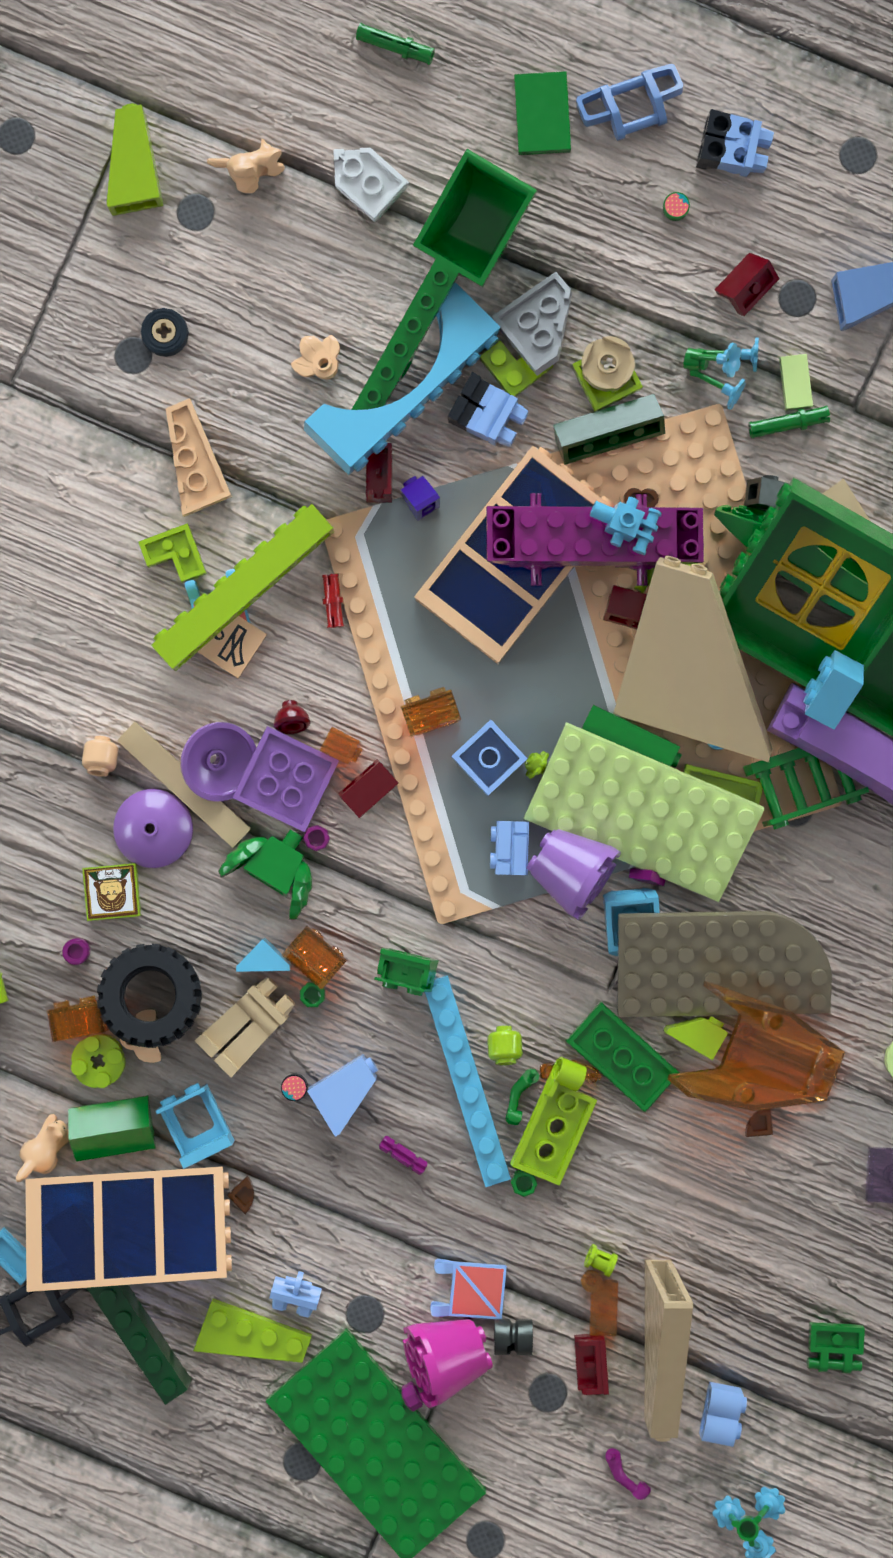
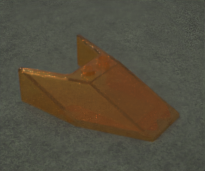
(768, 1060)

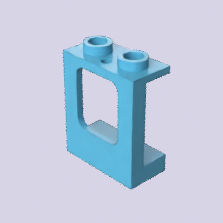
(204, 1144)

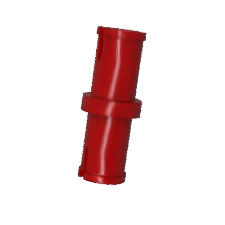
(333, 600)

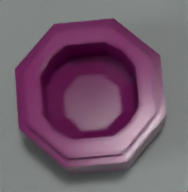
(316, 838)
(411, 1396)

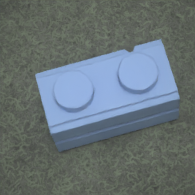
(510, 848)

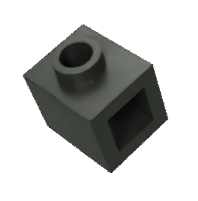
(762, 492)

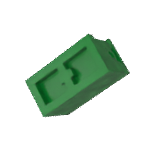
(407, 971)

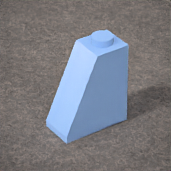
(343, 1091)

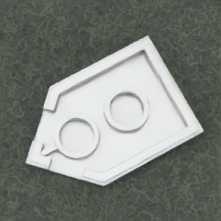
(367, 180)

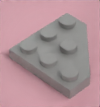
(537, 322)

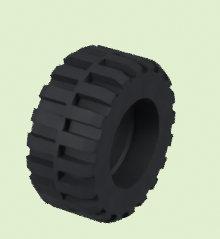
(112, 995)

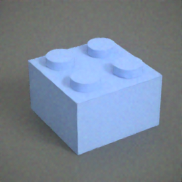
(489, 757)

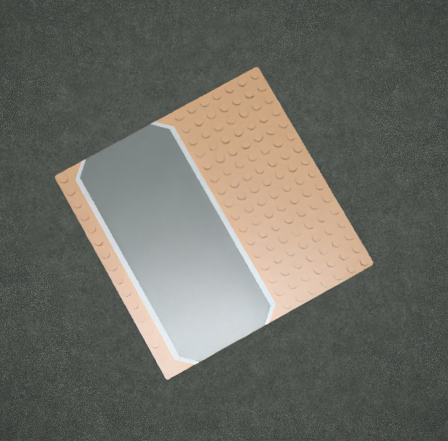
(549, 674)

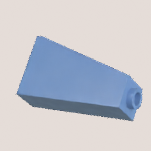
(862, 293)

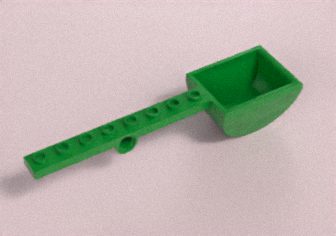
(466, 239)

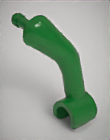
(527, 1079)

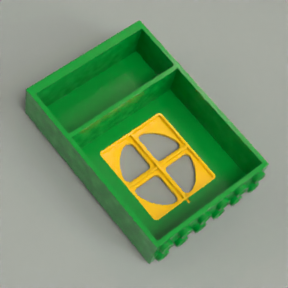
(786, 639)

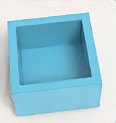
(833, 689)

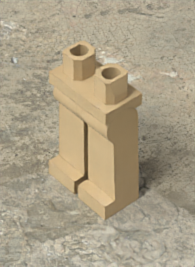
(265, 1016)

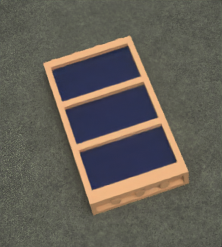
(490, 600)
(126, 1228)

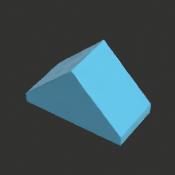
(264, 958)

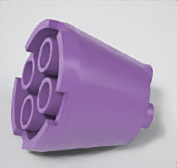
(573, 869)

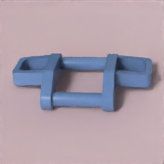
(612, 112)

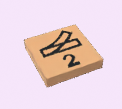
(234, 646)

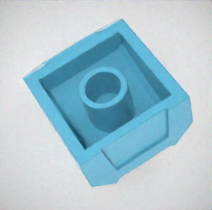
(626, 901)

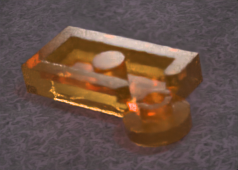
(602, 1303)

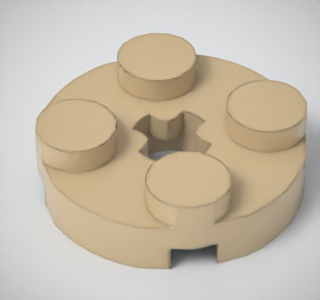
(600, 350)

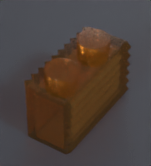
(431, 712)
(314, 956)
(75, 1020)

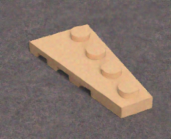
(196, 466)

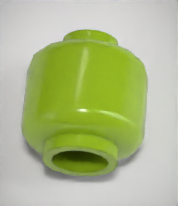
(505, 1046)

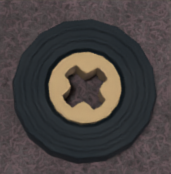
(174, 341)

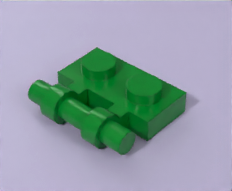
(835, 1338)

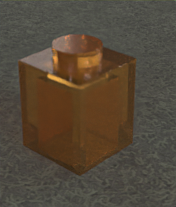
(341, 746)

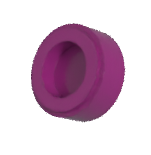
(76, 951)

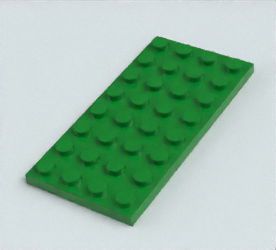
(376, 1446)

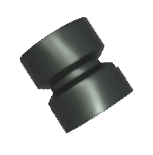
(513, 1337)

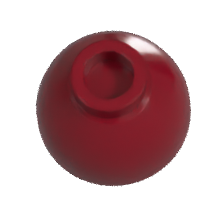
(291, 718)

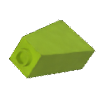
(133, 170)

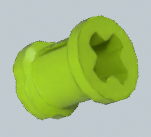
(600, 1260)

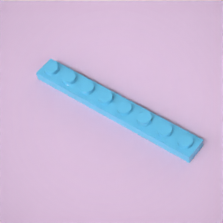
(467, 1083)

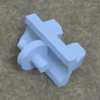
(295, 1292)

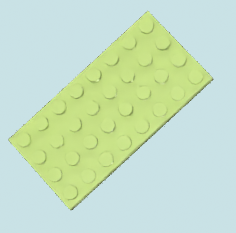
(645, 811)

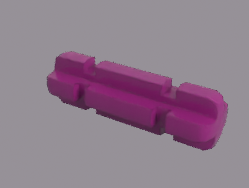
(403, 1155)

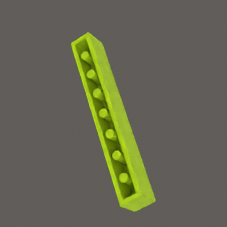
(242, 587)

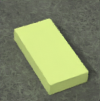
(796, 382)

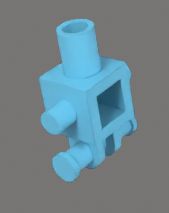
(624, 523)

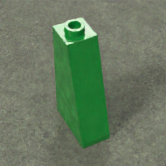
(631, 736)

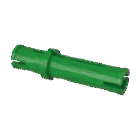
(395, 44)
(800, 419)

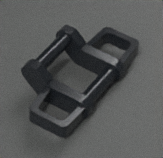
(24, 1334)

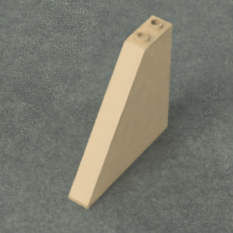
(688, 665)
(666, 1347)

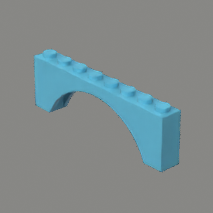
(355, 434)

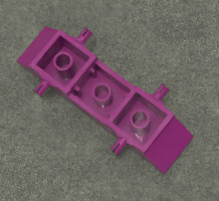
(568, 536)

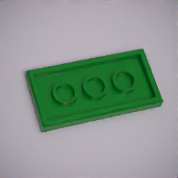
(622, 1056)

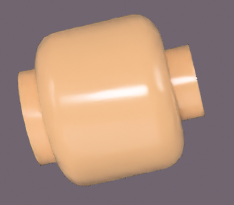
(100, 756)

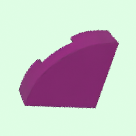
(646, 876)

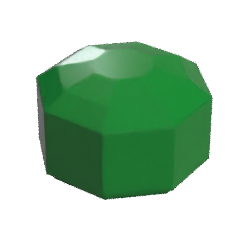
(311, 995)
(523, 1183)

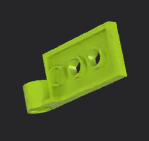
(557, 1101)

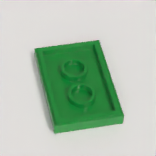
(542, 113)

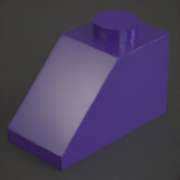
(420, 497)

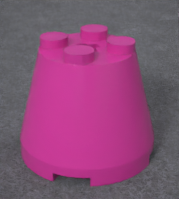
(445, 1357)

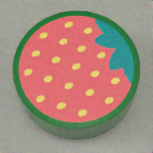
(676, 206)

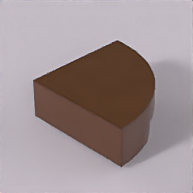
(759, 1124)
(243, 1195)

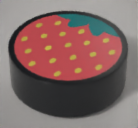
(294, 1087)

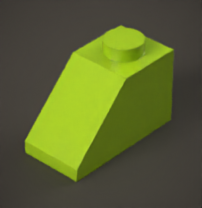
(699, 1034)

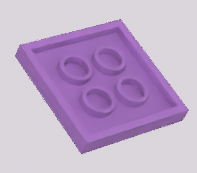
(285, 779)

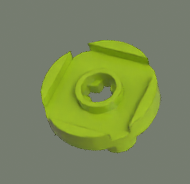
(84, 1068)

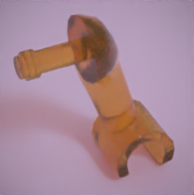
(592, 1073)

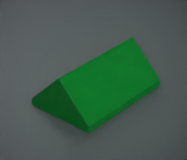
(111, 1128)

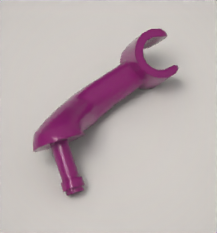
(640, 1490)

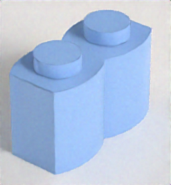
(722, 1413)

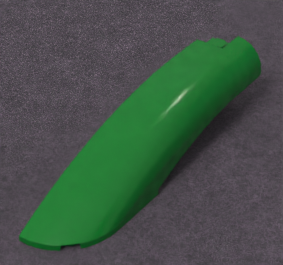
(813, 559)

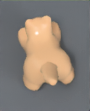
(249, 167)
(41, 1152)

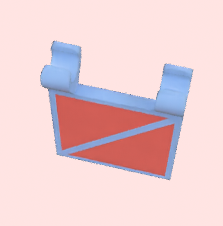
(475, 1290)

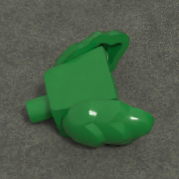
(276, 866)

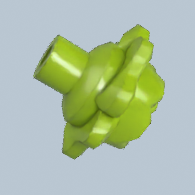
(536, 764)

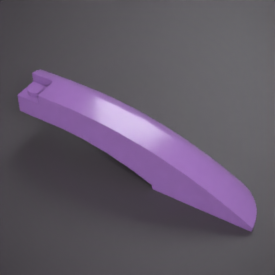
(851, 747)

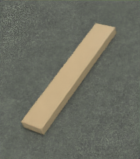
(168, 771)

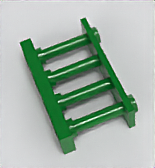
(786, 762)

